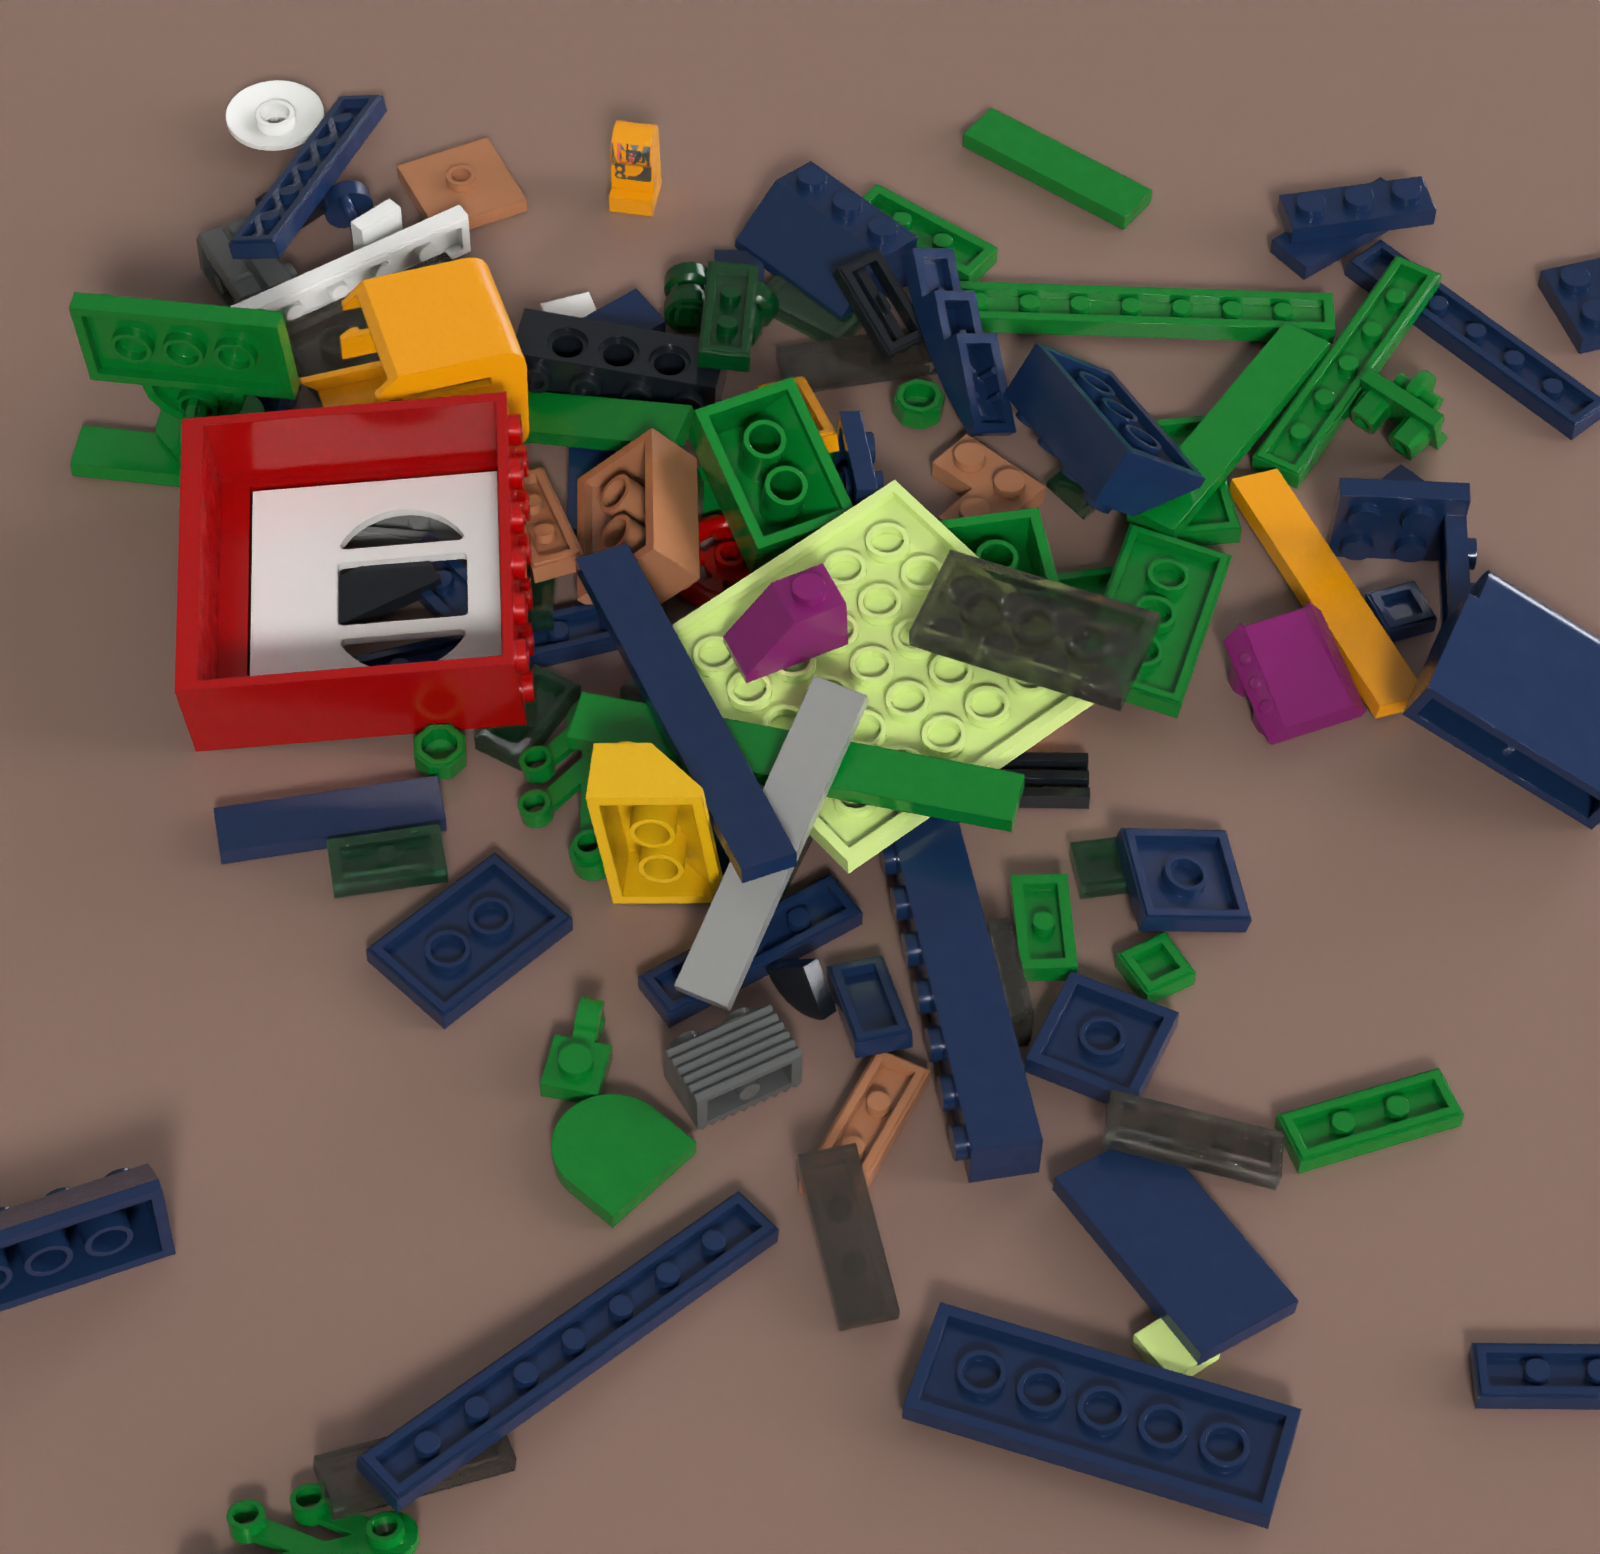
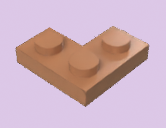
(984, 481)

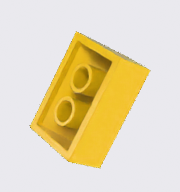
(651, 827)

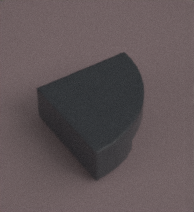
(803, 986)

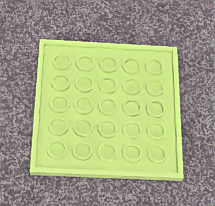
(919, 702)

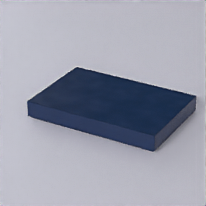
(469, 940)

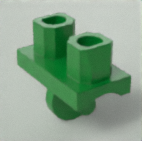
(1405, 402)

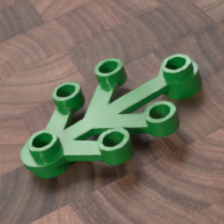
(585, 864)
(378, 1534)

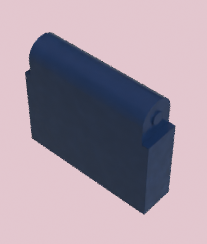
(1517, 694)

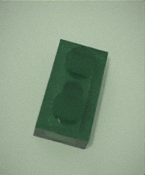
(387, 861)

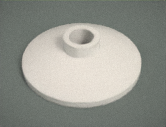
(274, 115)

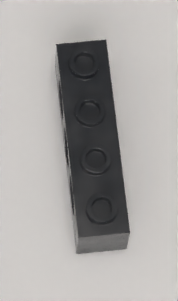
(614, 361)

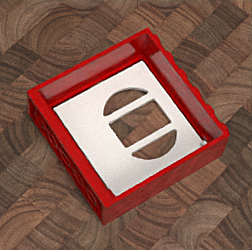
(315, 487)

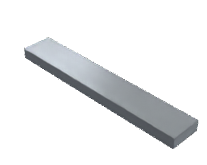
(796, 794)

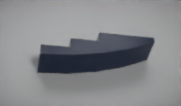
(953, 333)

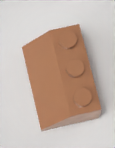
(651, 503)

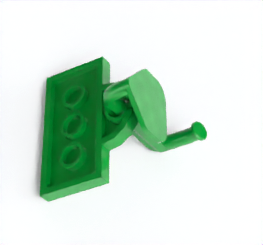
(186, 356)

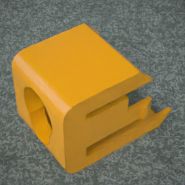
(435, 337)

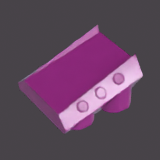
(1292, 675)

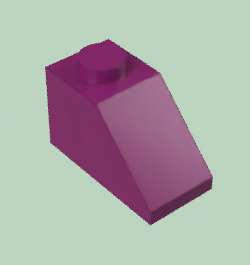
(789, 624)

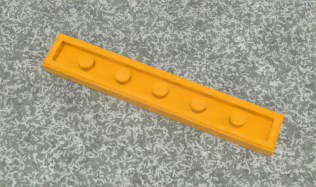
(1319, 578)

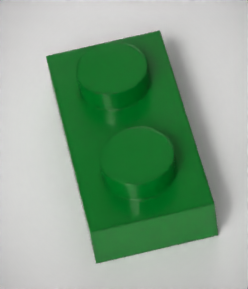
(1043, 926)

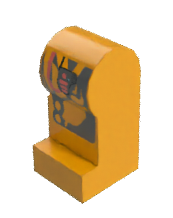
(635, 168)

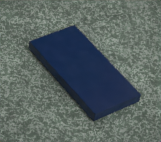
(1176, 1250)

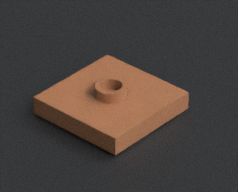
(466, 177)

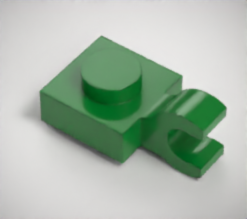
(578, 1063)

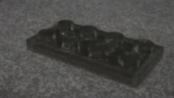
(1035, 630)

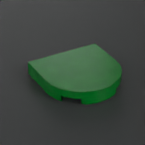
(616, 1153)

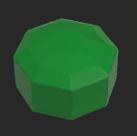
(918, 404)
(440, 751)

